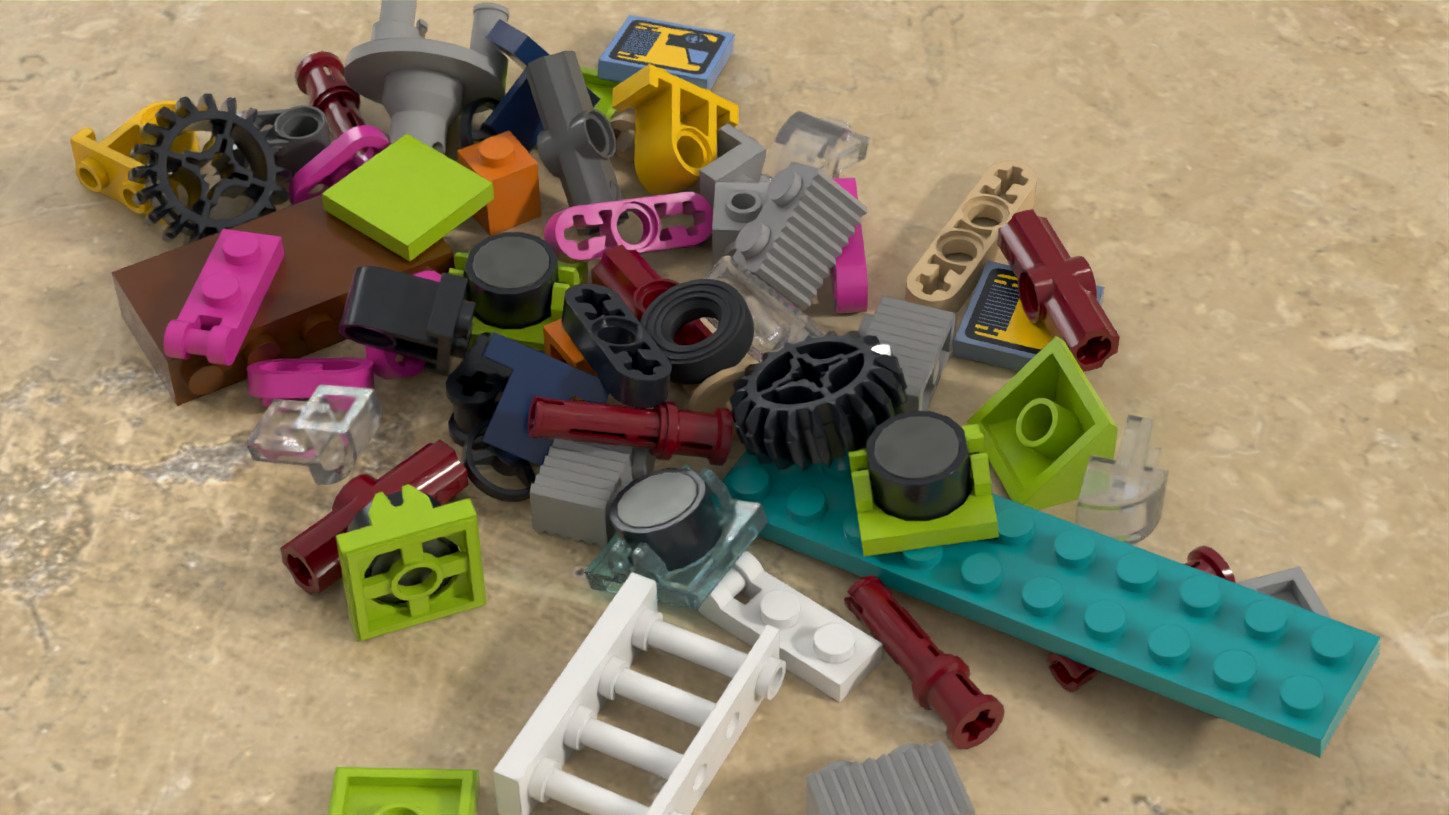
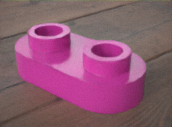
(336, 161)
(301, 376)

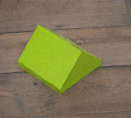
(1045, 429)

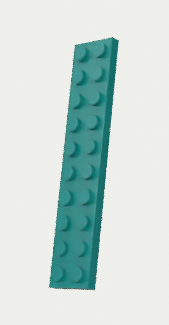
(1095, 604)

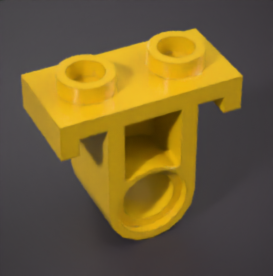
(672, 127)
(106, 164)

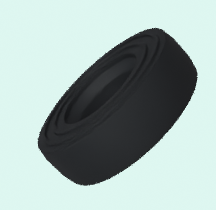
(691, 302)

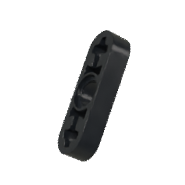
(616, 346)

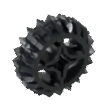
(185, 168)
(817, 399)

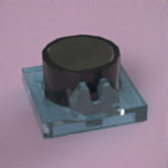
(673, 534)

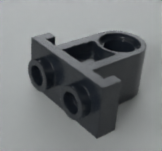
(409, 315)

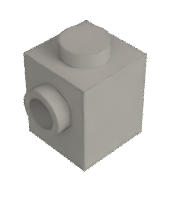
(733, 209)

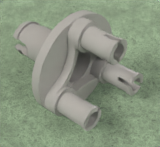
(423, 79)

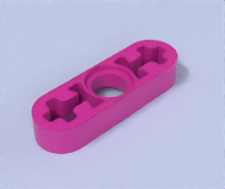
(649, 211)
(850, 271)

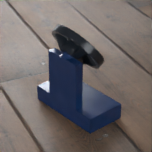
(517, 108)
(508, 428)

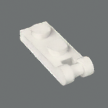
(812, 639)

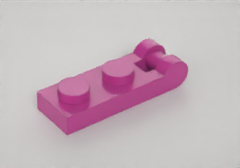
(225, 297)

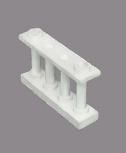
(602, 671)

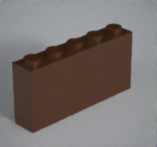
(297, 312)

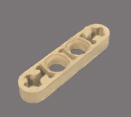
(962, 236)

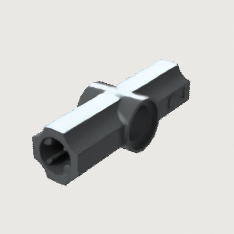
(575, 135)

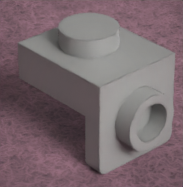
(738, 160)

